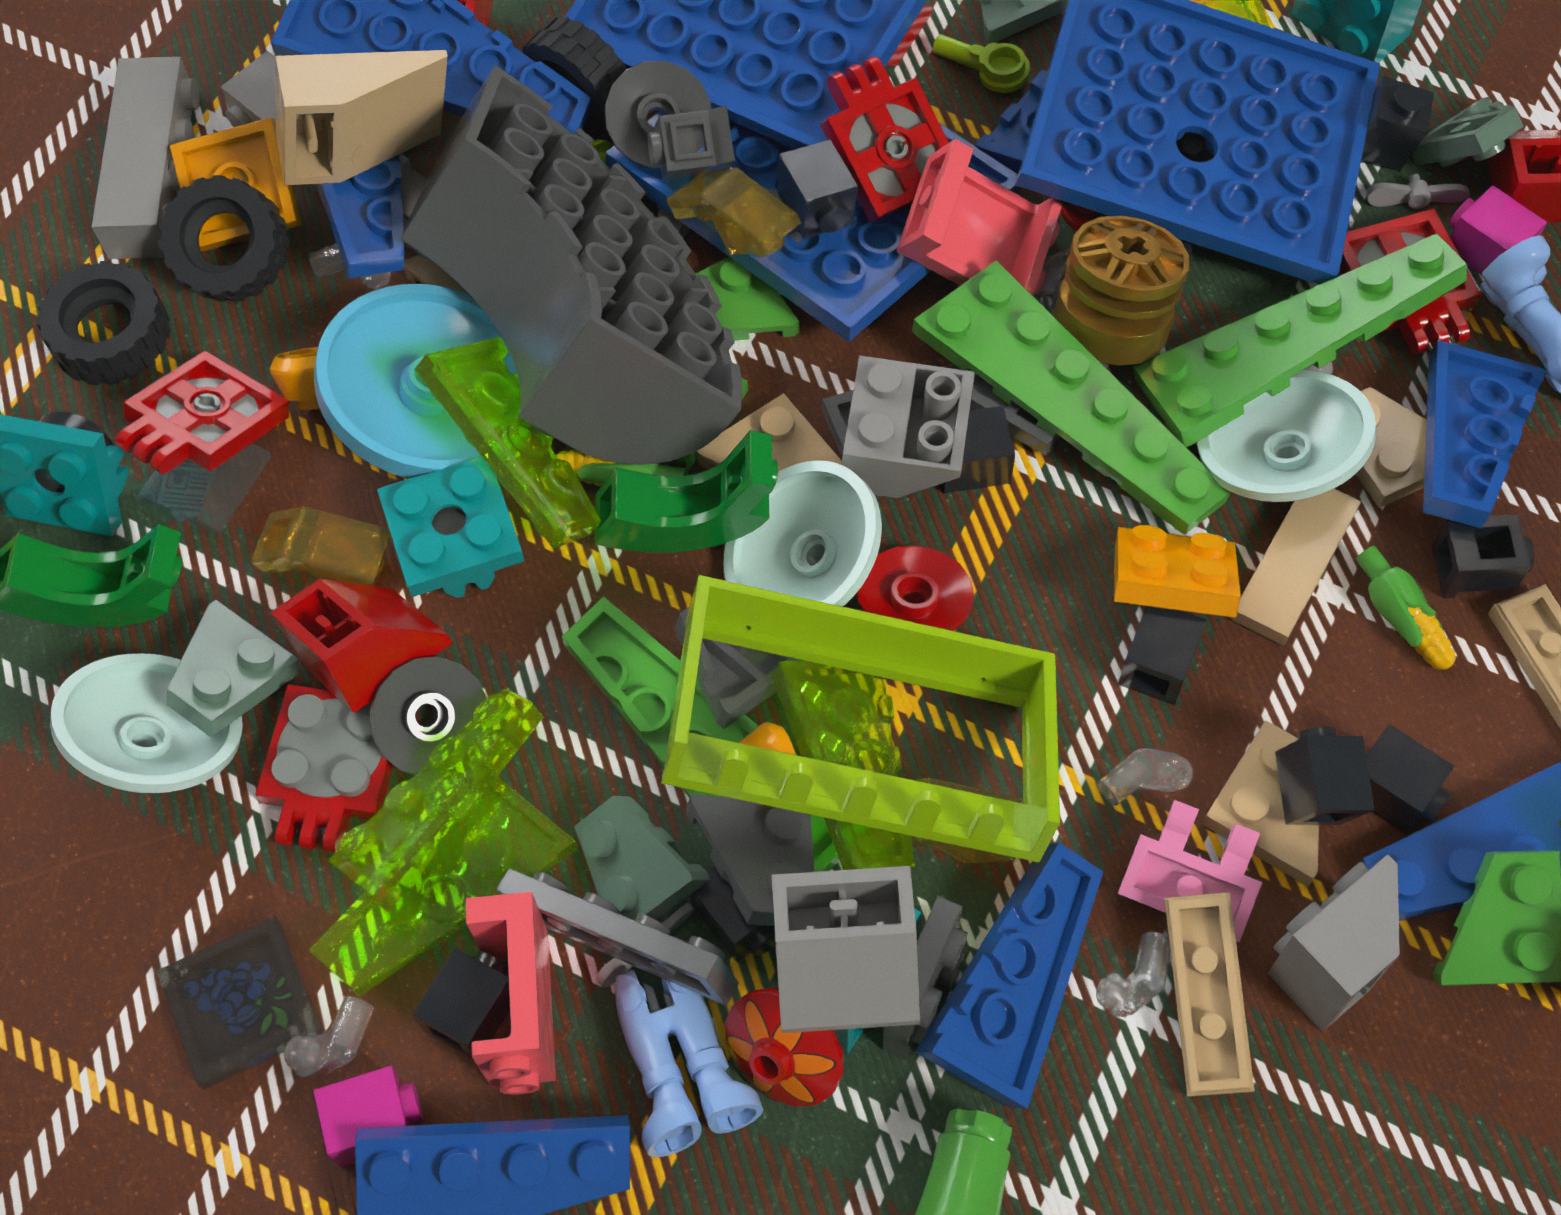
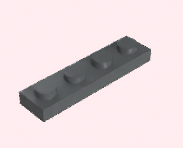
(637, 942)

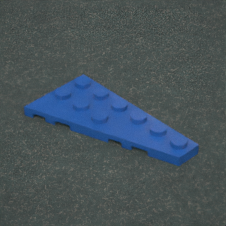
(427, 25)

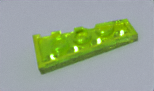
(486, 405)
(846, 722)
(444, 790)
(470, 862)

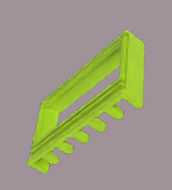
(883, 649)

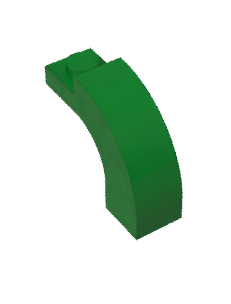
(691, 510)
(90, 587)

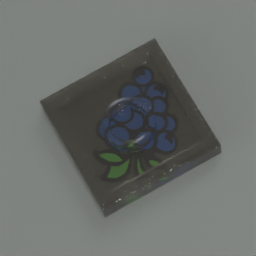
(238, 1002)

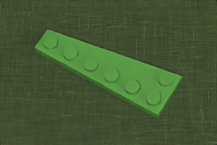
(1044, 369)
(1214, 375)
(642, 685)

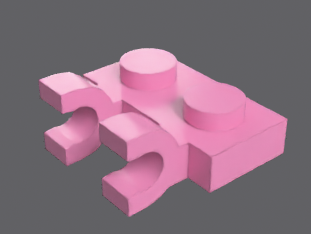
(1166, 871)

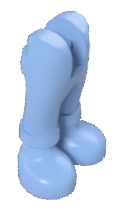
(1514, 287)
(674, 1122)

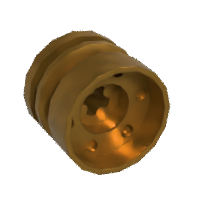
(1122, 288)

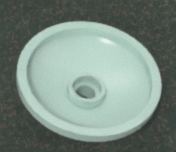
(1294, 441)
(814, 515)
(121, 733)

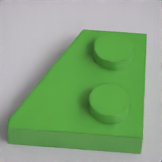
(748, 302)
(1509, 923)

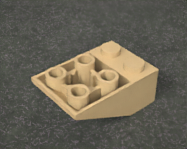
(354, 110)

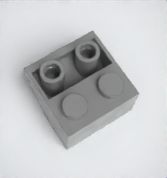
(907, 425)
(1343, 945)
(846, 949)

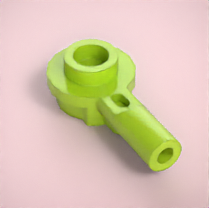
(1000, 66)

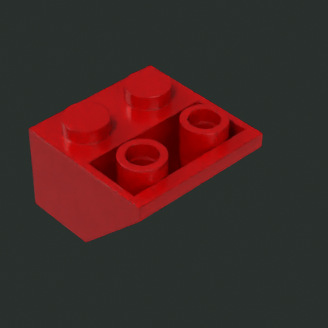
(1531, 171)
(355, 636)

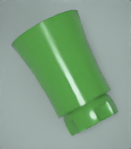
(968, 1166)

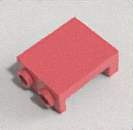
(969, 221)
(515, 931)

